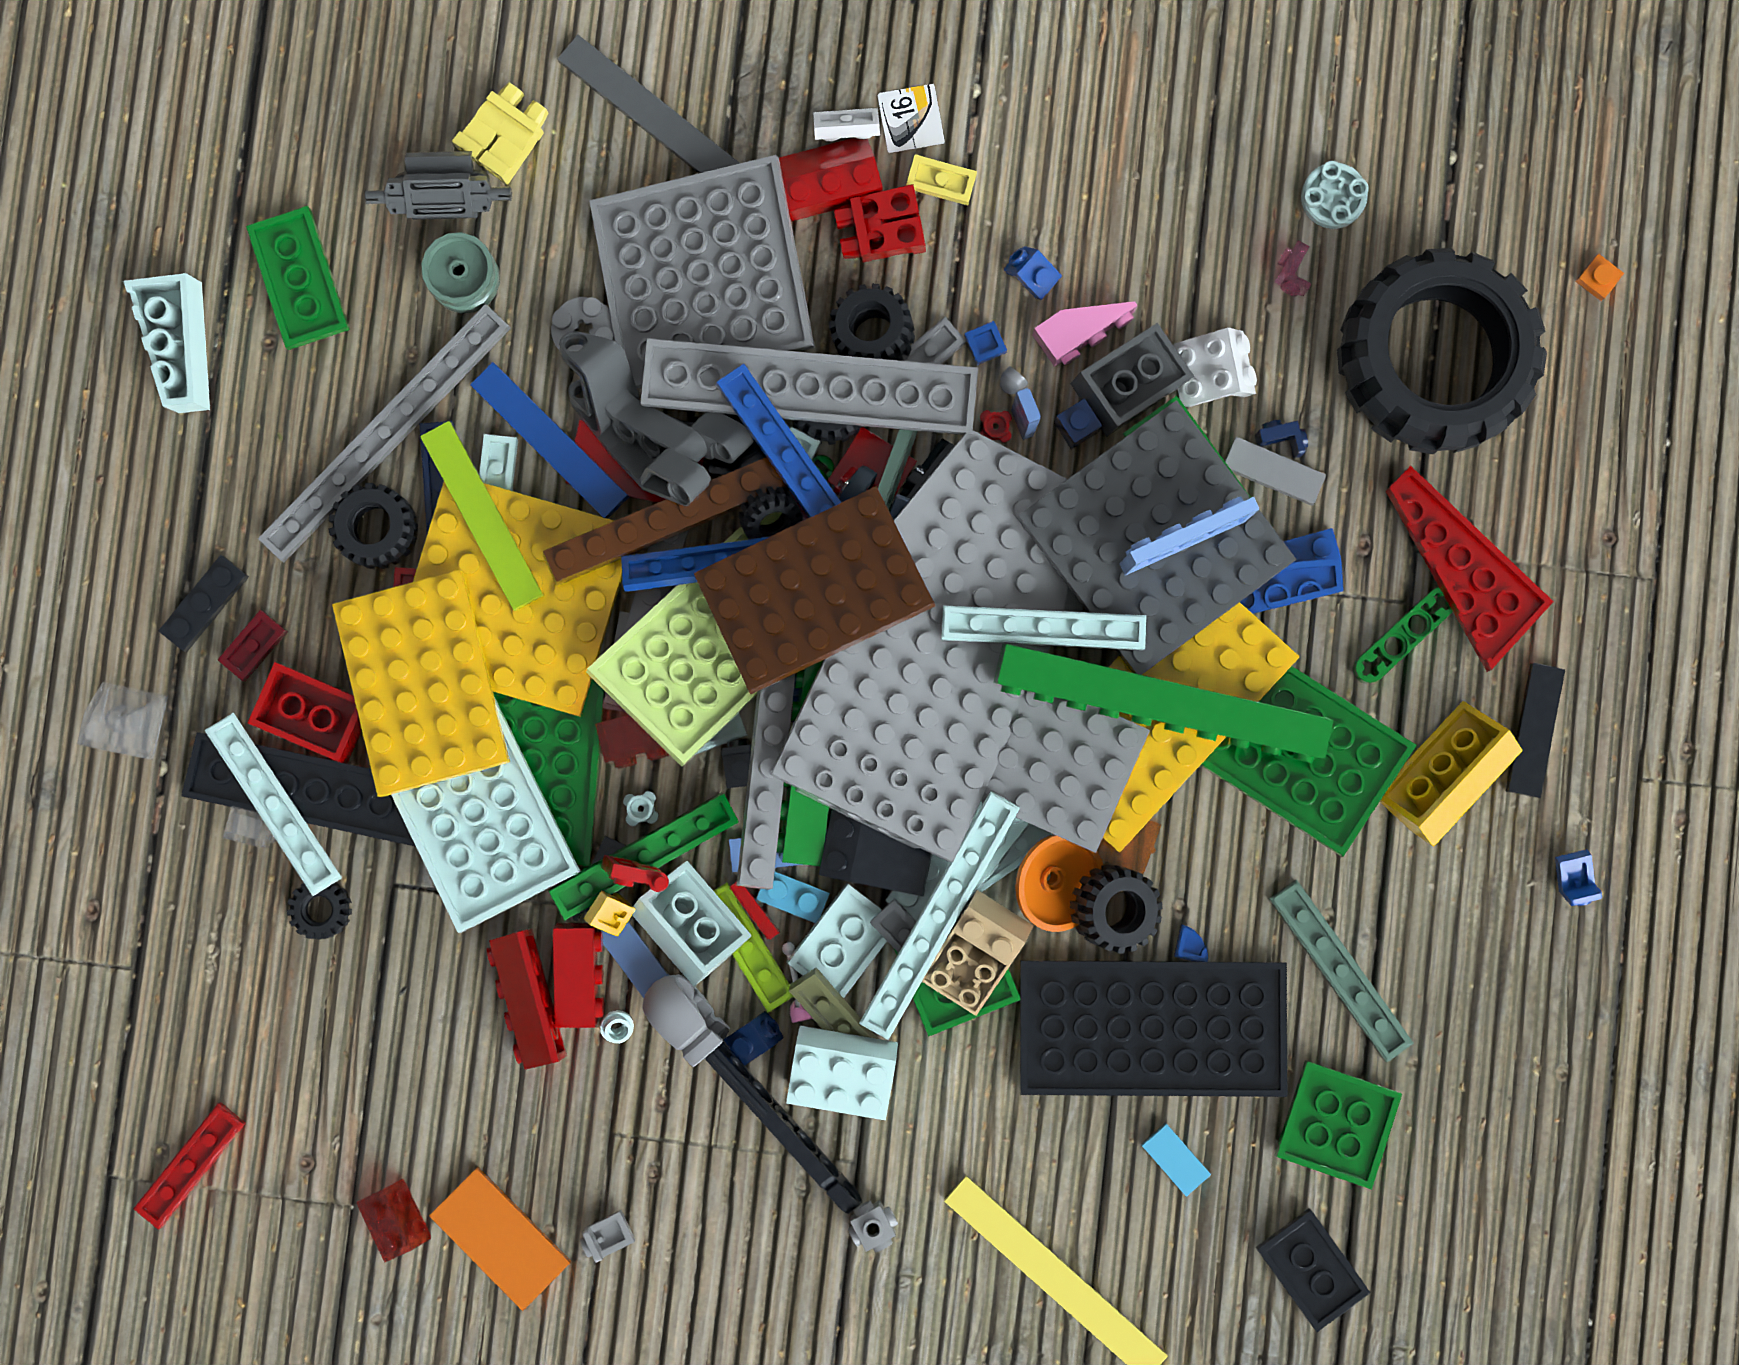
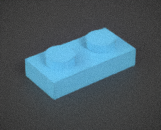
(795, 897)

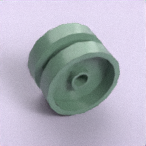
(451, 256)

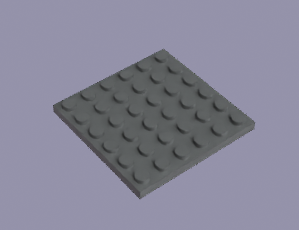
(1135, 492)

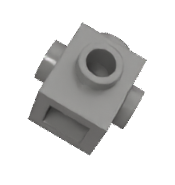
(872, 1213)

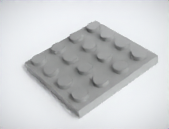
(1066, 767)

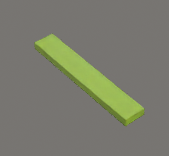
(481, 515)

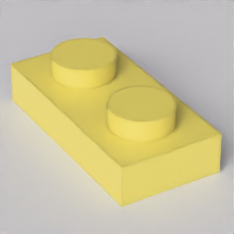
(941, 179)

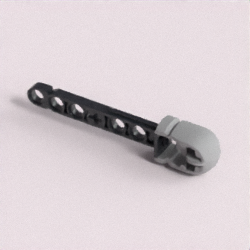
(689, 1025)

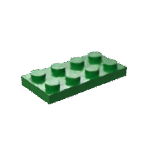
(298, 278)

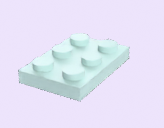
(841, 941)

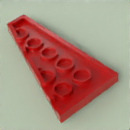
(1479, 582)

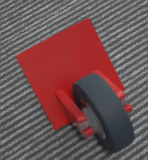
(864, 466)

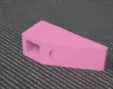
(1076, 327)

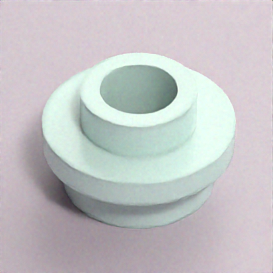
(619, 1034)

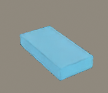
(1175, 1159)

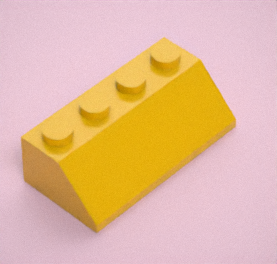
(1450, 772)

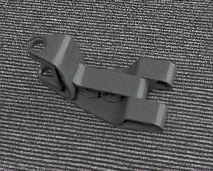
(645, 442)

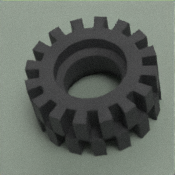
(765, 504)
(311, 928)

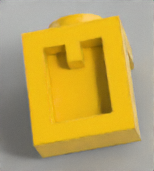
(609, 913)

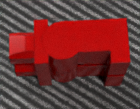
(884, 224)

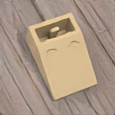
(977, 952)

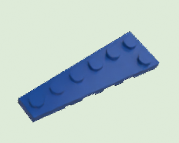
(1297, 584)

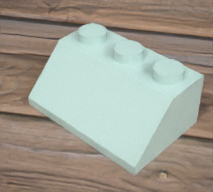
(690, 924)

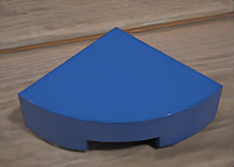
(1190, 945)

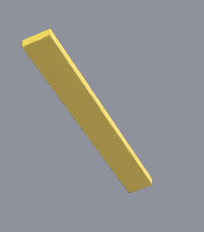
(1053, 1275)

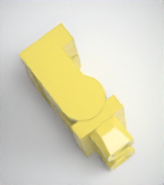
(501, 133)

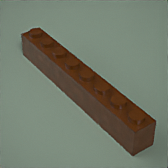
(658, 522)

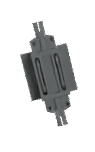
(439, 188)

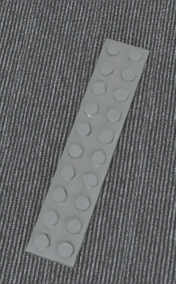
(815, 386)

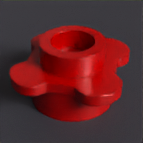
(1002, 419)

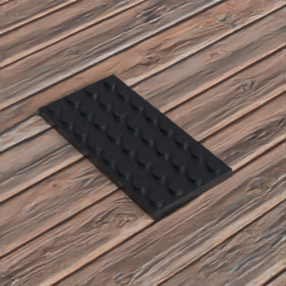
(1153, 1028)

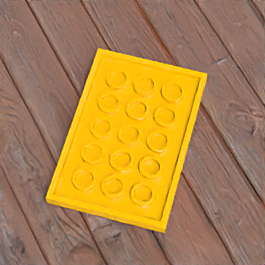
(420, 683)

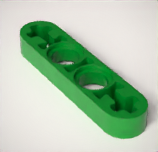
(1406, 637)

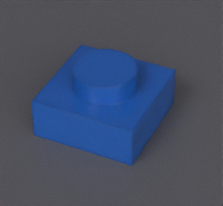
(985, 343)

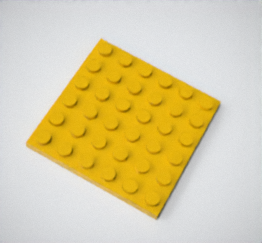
(551, 642)

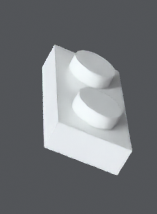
(846, 123)

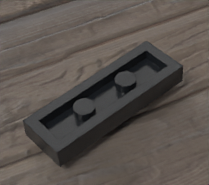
(203, 603)

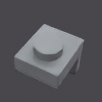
(606, 1236)

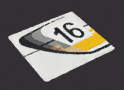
(911, 118)

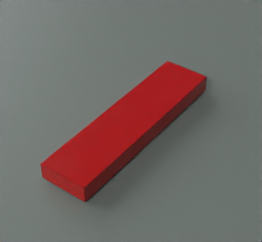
(189, 1166)

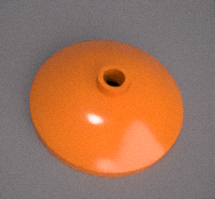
(1048, 902)

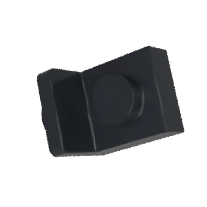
(736, 763)

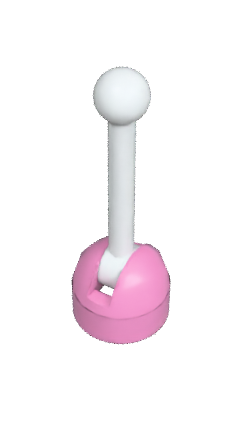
(797, 1012)

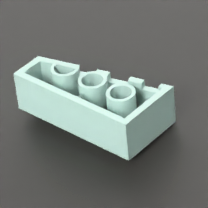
(174, 336)

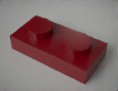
(252, 645)

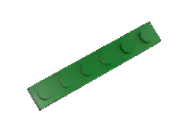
(651, 849)

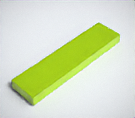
(756, 958)

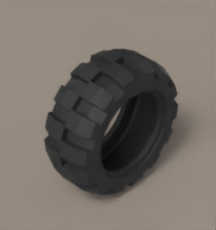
(1492, 301)

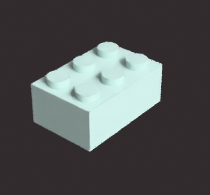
(842, 1072)

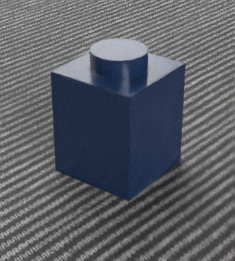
(1077, 424)

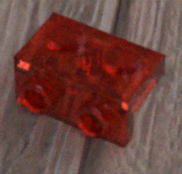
(394, 1220)

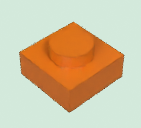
(1599, 277)

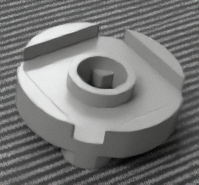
(581, 310)

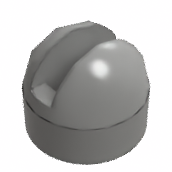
(1012, 381)

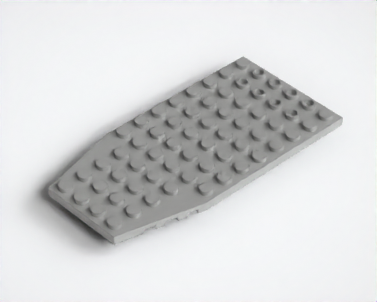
(912, 722)

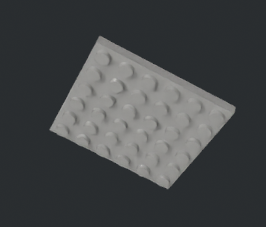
(703, 262)

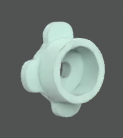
(647, 815)

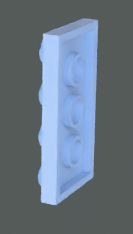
(1178, 538)

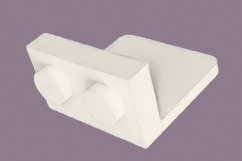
(1218, 367)

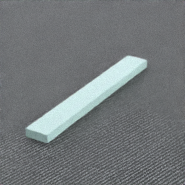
(939, 915)

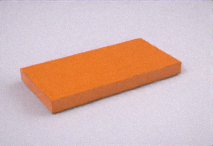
(500, 1238)

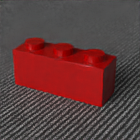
(577, 975)

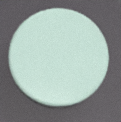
(1334, 195)

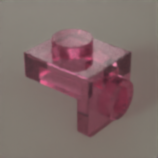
(1290, 262)

